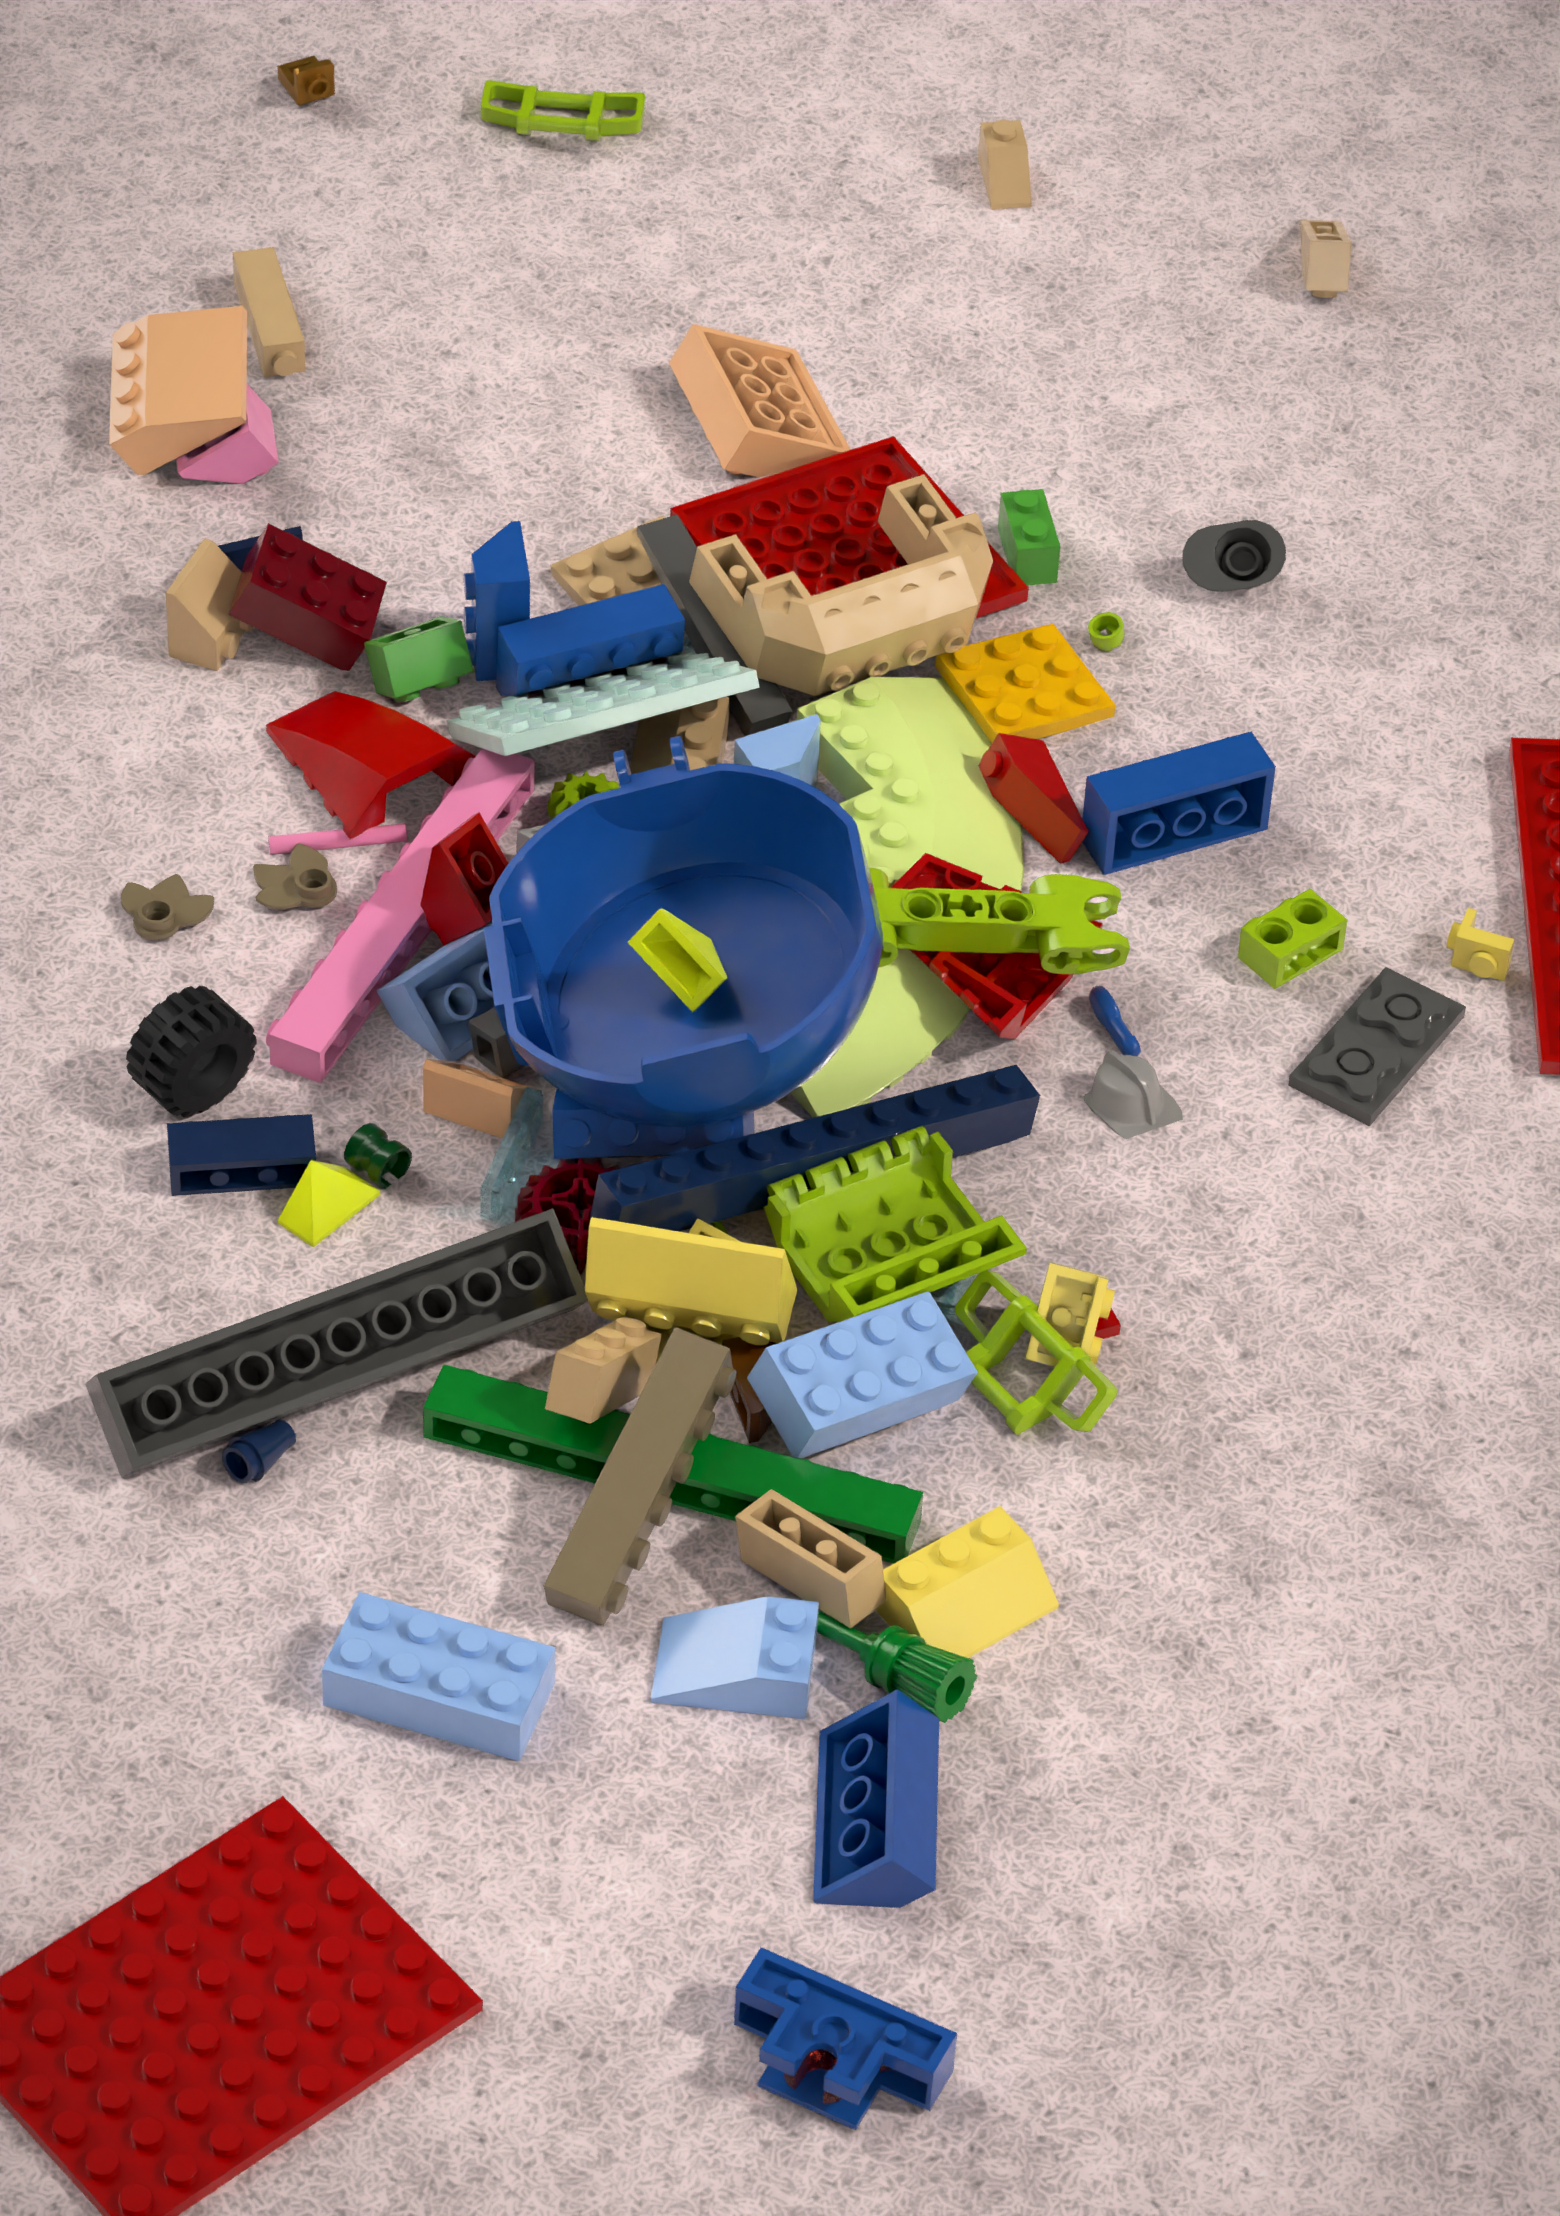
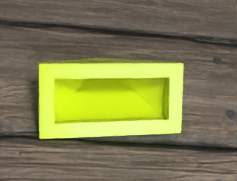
(680, 957)
(325, 1201)

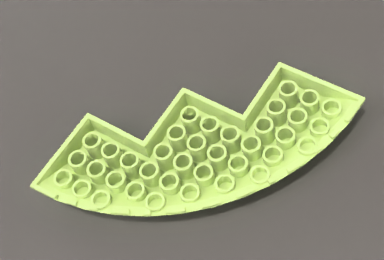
(914, 787)

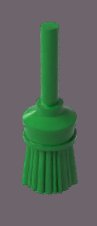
(905, 1663)

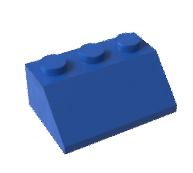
(497, 595)

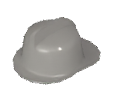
(1130, 1096)

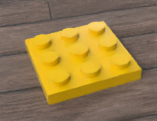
(1025, 684)

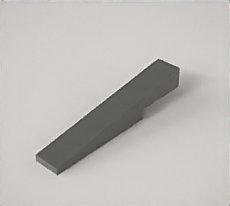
(673, 557)

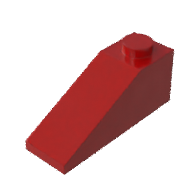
(1033, 792)

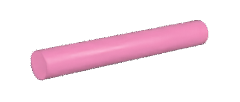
(338, 839)

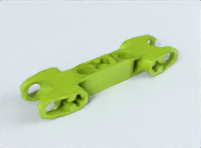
(1045, 921)

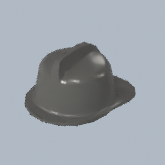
(1234, 555)

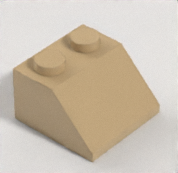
(200, 607)

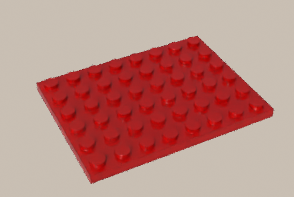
(216, 2016)

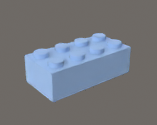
(861, 1375)
(439, 1676)

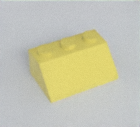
(969, 1586)

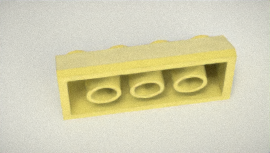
(689, 1281)

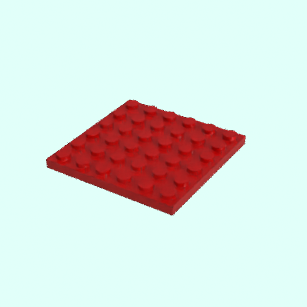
(826, 522)

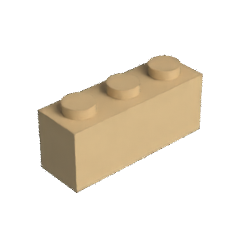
(602, 1370)
(811, 1558)

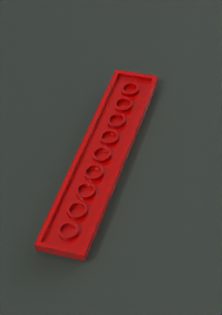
(1537, 818)

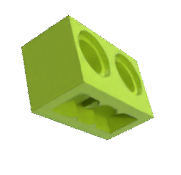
(1292, 938)

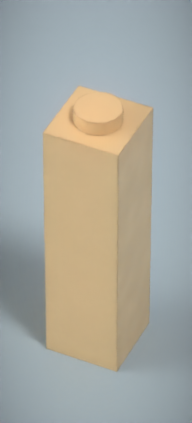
(269, 312)

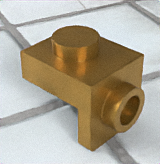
(307, 79)

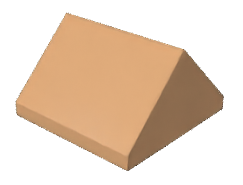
(470, 1096)

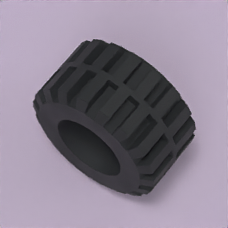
(191, 1051)

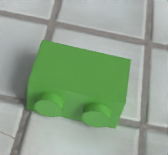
(1029, 536)
(419, 658)

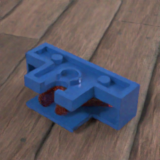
(836, 2043)

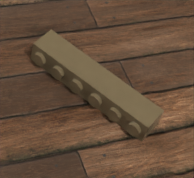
(639, 1477)

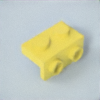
(1072, 1305)

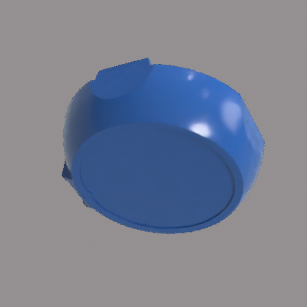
(740, 858)

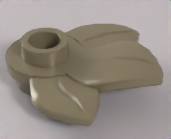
(299, 883)
(164, 908)

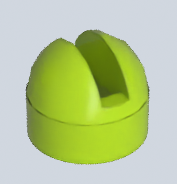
(1114, 627)

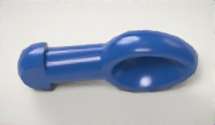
(1110, 1017)

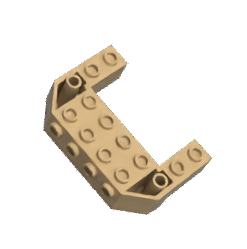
(864, 625)

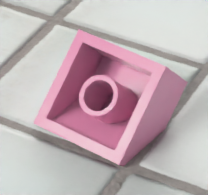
(238, 453)

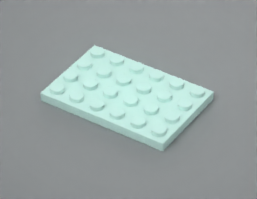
(600, 702)

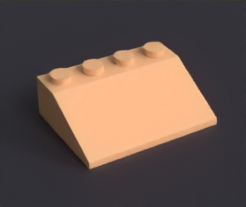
(177, 383)
(754, 402)

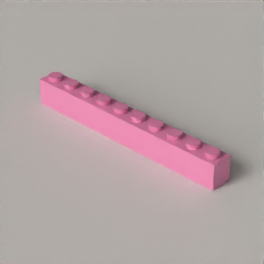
(391, 924)

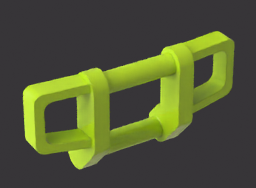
(593, 127)
(996, 1344)

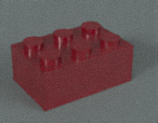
(307, 598)

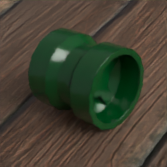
(374, 1153)

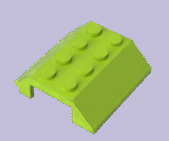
(884, 1227)

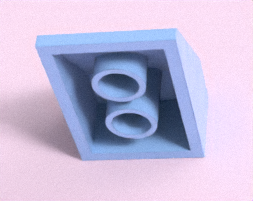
(739, 1657)

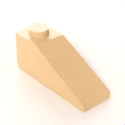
(1325, 257)

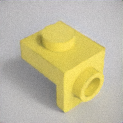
(1479, 950)

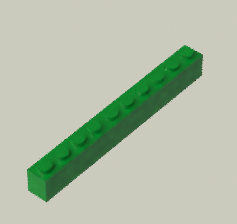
(725, 1475)

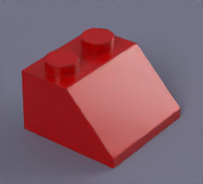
(461, 879)

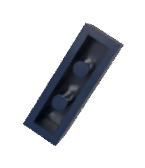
(239, 1154)

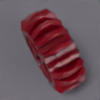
(566, 1191)

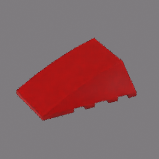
(360, 753)
(997, 987)

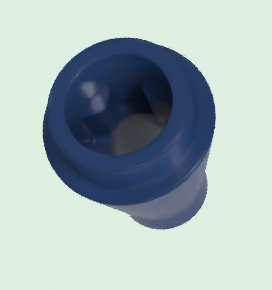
(255, 1452)

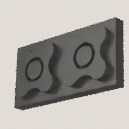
(1377, 1046)

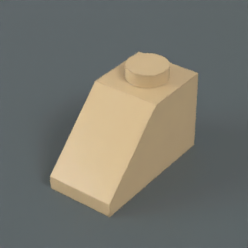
(1004, 164)

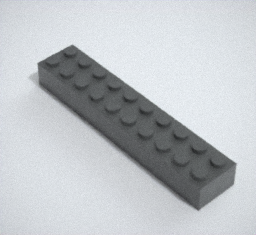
(335, 1342)

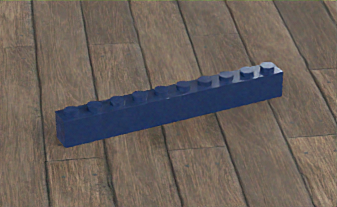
(735, 1173)

